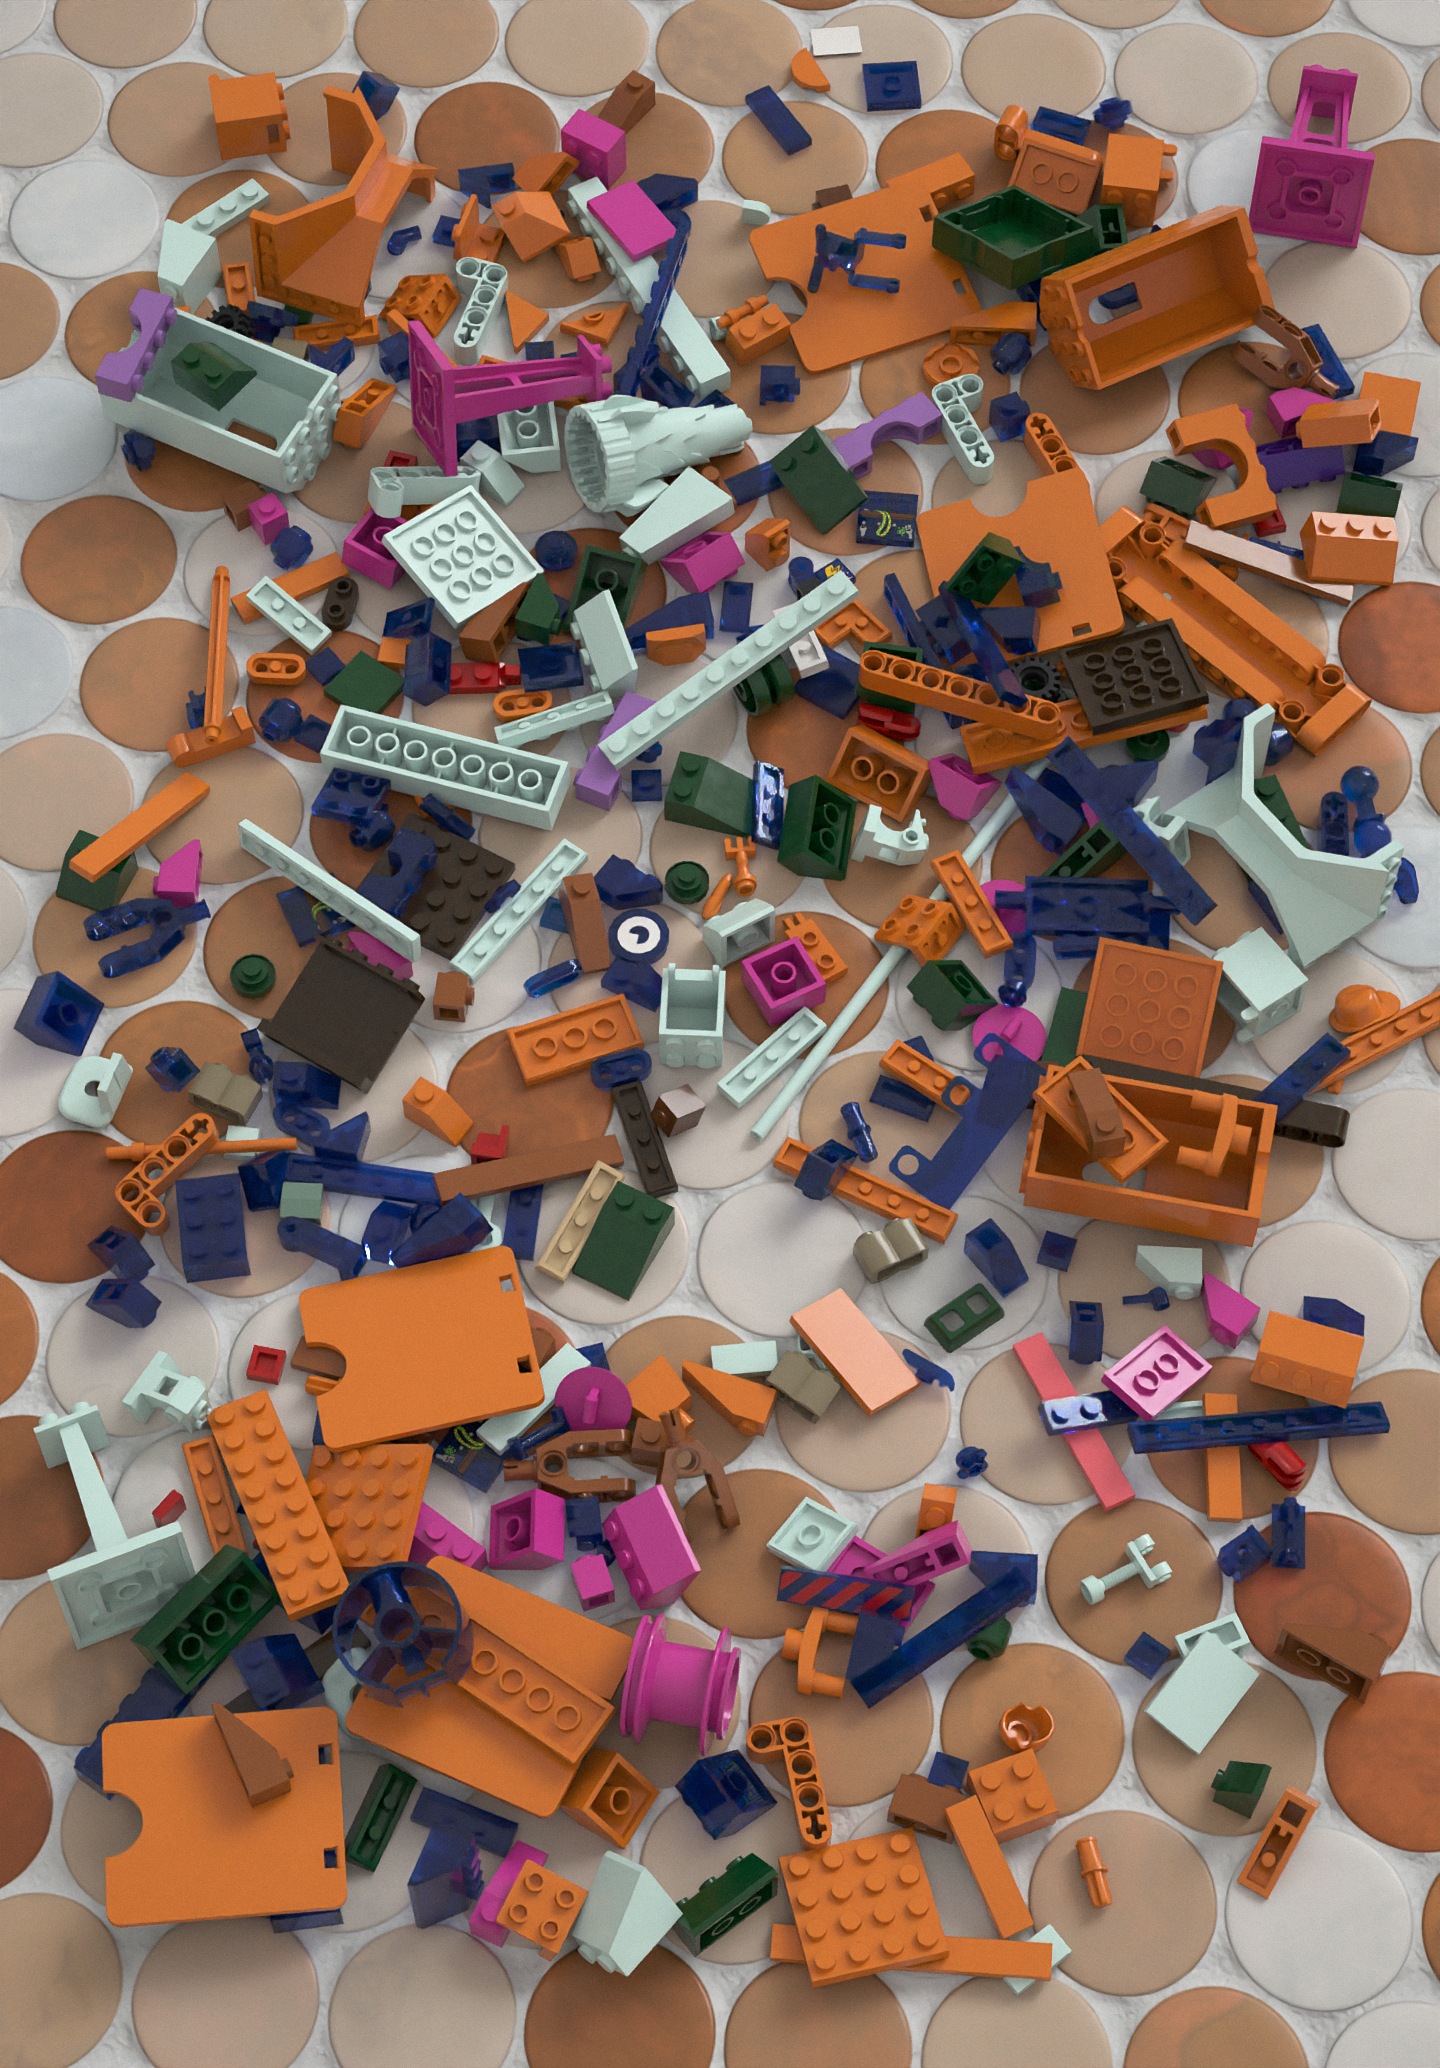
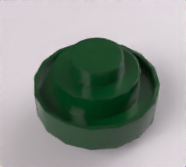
(1148, 746)
(687, 882)
(253, 976)

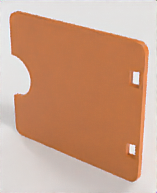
(859, 322)
(1049, 526)
(423, 1348)
(468, 1739)
(200, 1837)

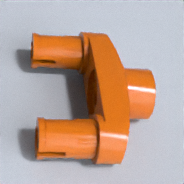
(1229, 1137)
(804, 1646)

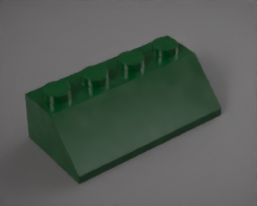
(206, 1618)

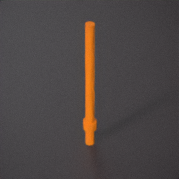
(139, 1150)

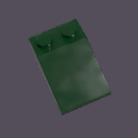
(819, 479)
(604, 571)
(709, 796)
(624, 1240)

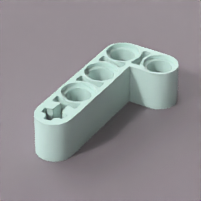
(487, 286)
(956, 401)
(415, 485)

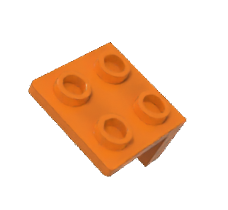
(475, 238)
(426, 299)
(923, 926)
(541, 1907)

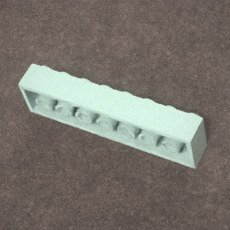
(449, 766)

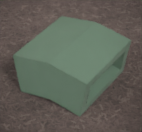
(302, 1201)

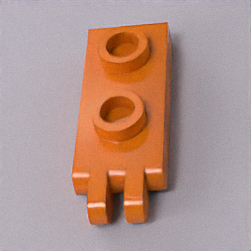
(817, 947)

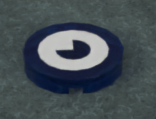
(639, 936)

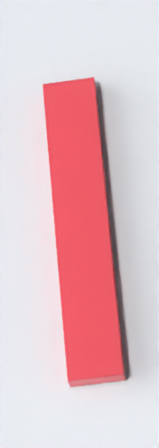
(1087, 1445)

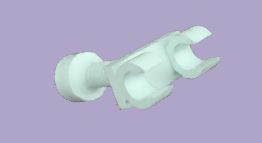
(1094, 1588)

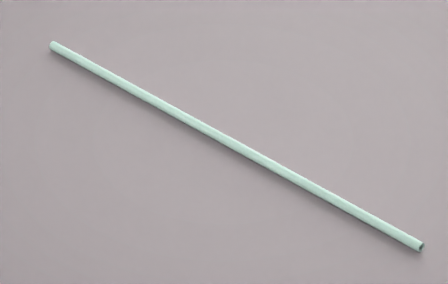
(882, 970)

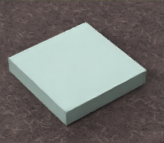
(812, 1536)

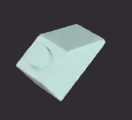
(496, 476)
(1172, 1268)

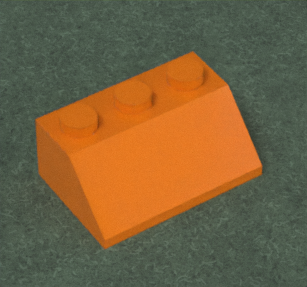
(1350, 548)
(880, 772)
(1307, 1359)

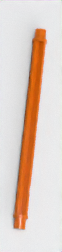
(216, 655)

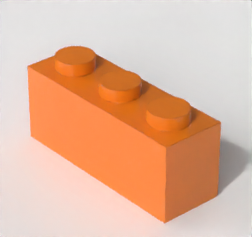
(945, 179)

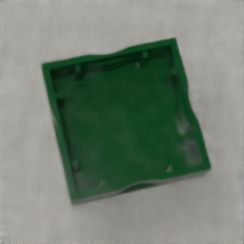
(1012, 237)

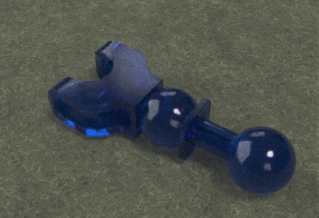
(1370, 832)

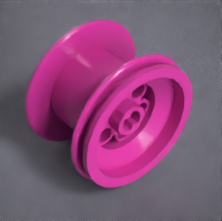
(679, 1684)

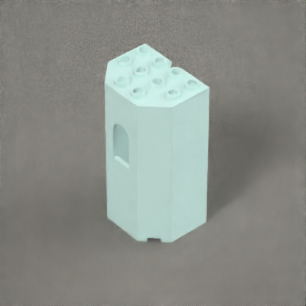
(284, 400)

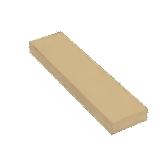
(578, 1222)

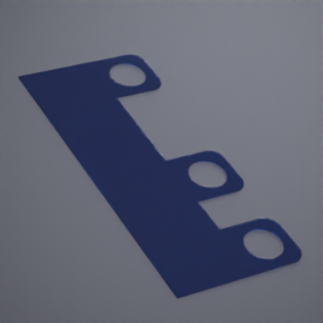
(983, 1125)

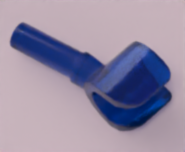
(1156, 1296)
(605, 1548)

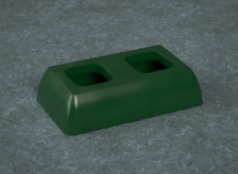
(973, 1322)

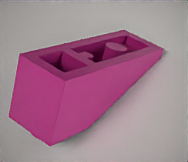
(924, 1557)
(483, 1919)

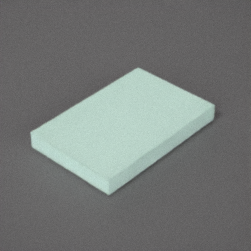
(1201, 1692)

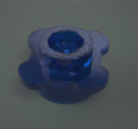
(971, 1462)

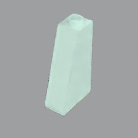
(676, 517)

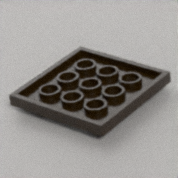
(1133, 676)
(452, 892)

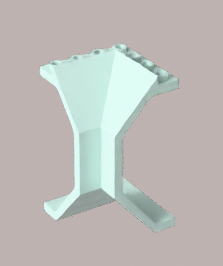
(1312, 892)

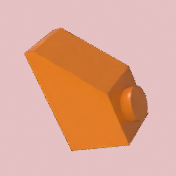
(545, 172)
(578, 257)
(436, 1112)

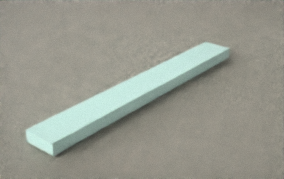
(330, 891)

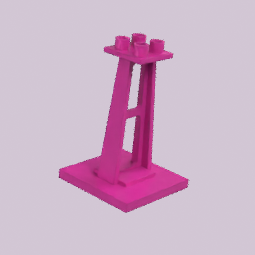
(1311, 187)
(453, 395)

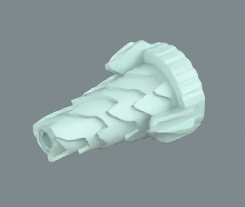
(629, 444)

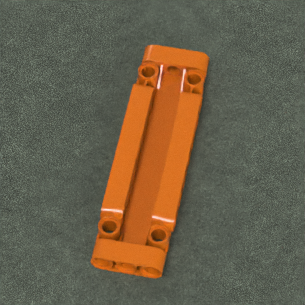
(1230, 632)

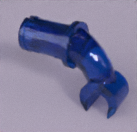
(260, 1065)

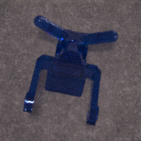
(846, 253)

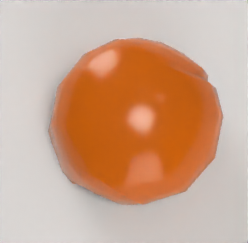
(1026, 1727)

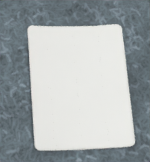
(836, 40)

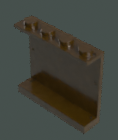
(345, 1013)

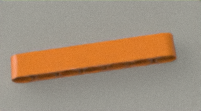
(944, 698)

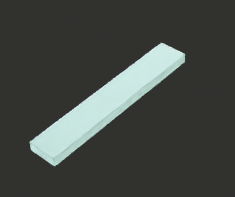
(518, 911)

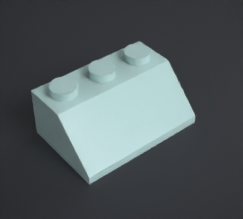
(530, 438)
(604, 646)

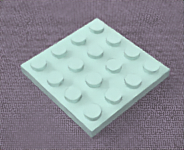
(461, 555)

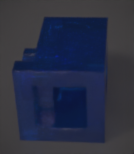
(778, 384)
(584, 1522)
(1240, 1566)

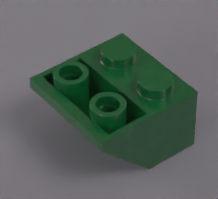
(1108, 226)
(986, 569)

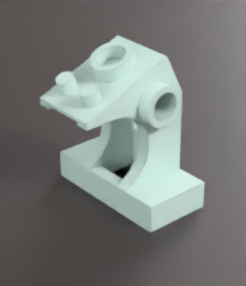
(1176, 830)
(888, 845)
(184, 1404)

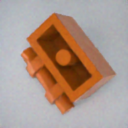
(757, 333)

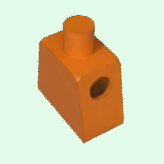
(658, 1391)

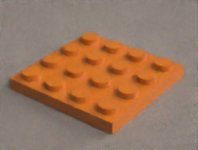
(1149, 1007)
(370, 1500)
(863, 1907)

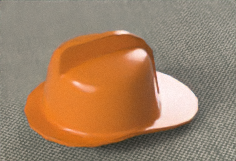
(1361, 1007)

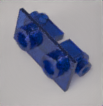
(1288, 1534)

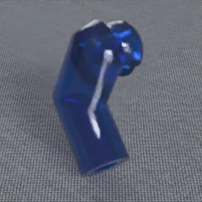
(400, 239)

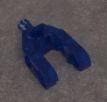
(142, 912)

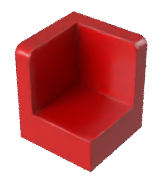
(490, 1146)

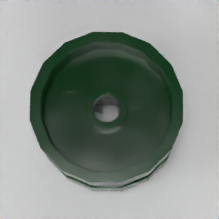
(766, 686)

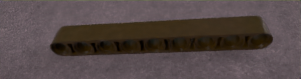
(1306, 1122)

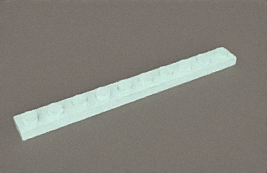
(728, 670)

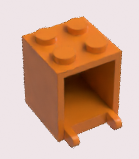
(249, 115)
(1134, 175)

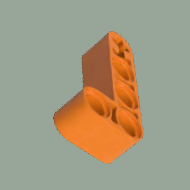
(1013, 129)
(1050, 449)
(172, 1169)
(799, 1785)

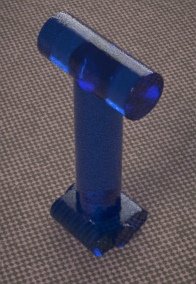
(559, 1426)

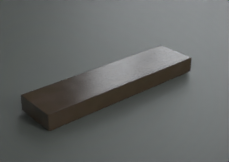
(644, 1139)

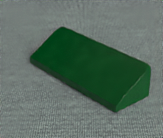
(378, 1816)

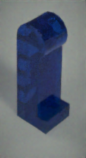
(303, 1236)

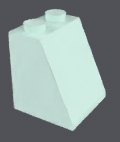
(187, 265)
(623, 1915)

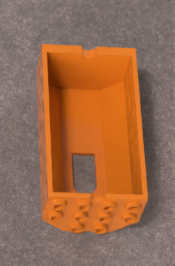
(1191, 289)
(1173, 1195)

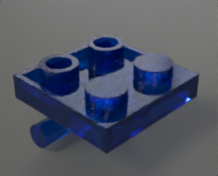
(351, 797)

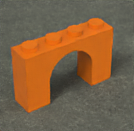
(1226, 432)

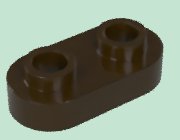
(340, 601)

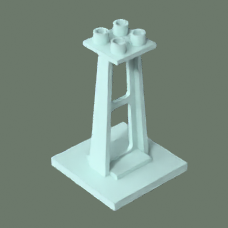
(125, 1577)

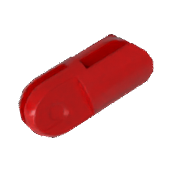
(889, 722)
(1280, 1463)

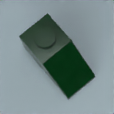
(539, 613)
(1240, 1786)

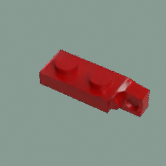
(483, 677)

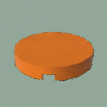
(949, 362)

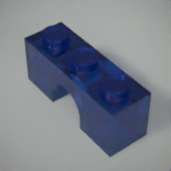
(413, 856)

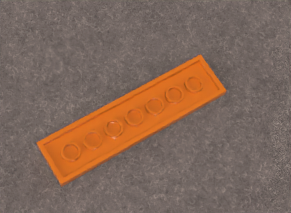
(996, 748)
(278, 1505)
(515, 1681)

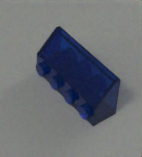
(445, 1875)

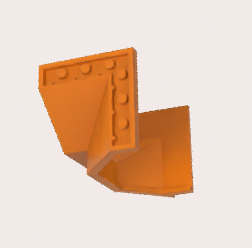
(327, 250)

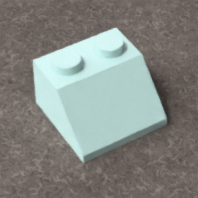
(740, 931)

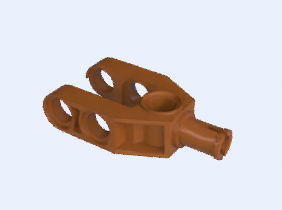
(1302, 353)
(576, 1445)
(700, 1460)

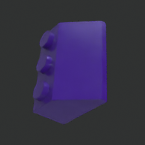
(1296, 466)

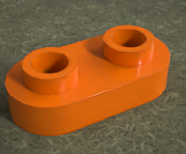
(276, 668)
(521, 703)

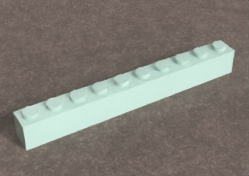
(679, 332)

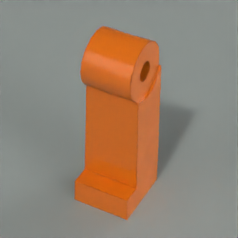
(192, 748)

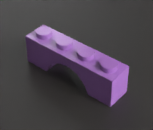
(124, 372)
(911, 420)
(599, 781)

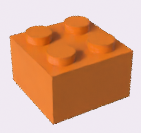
(1013, 1796)

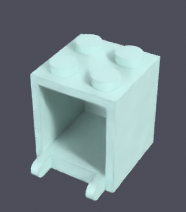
(1258, 984)
(692, 1017)

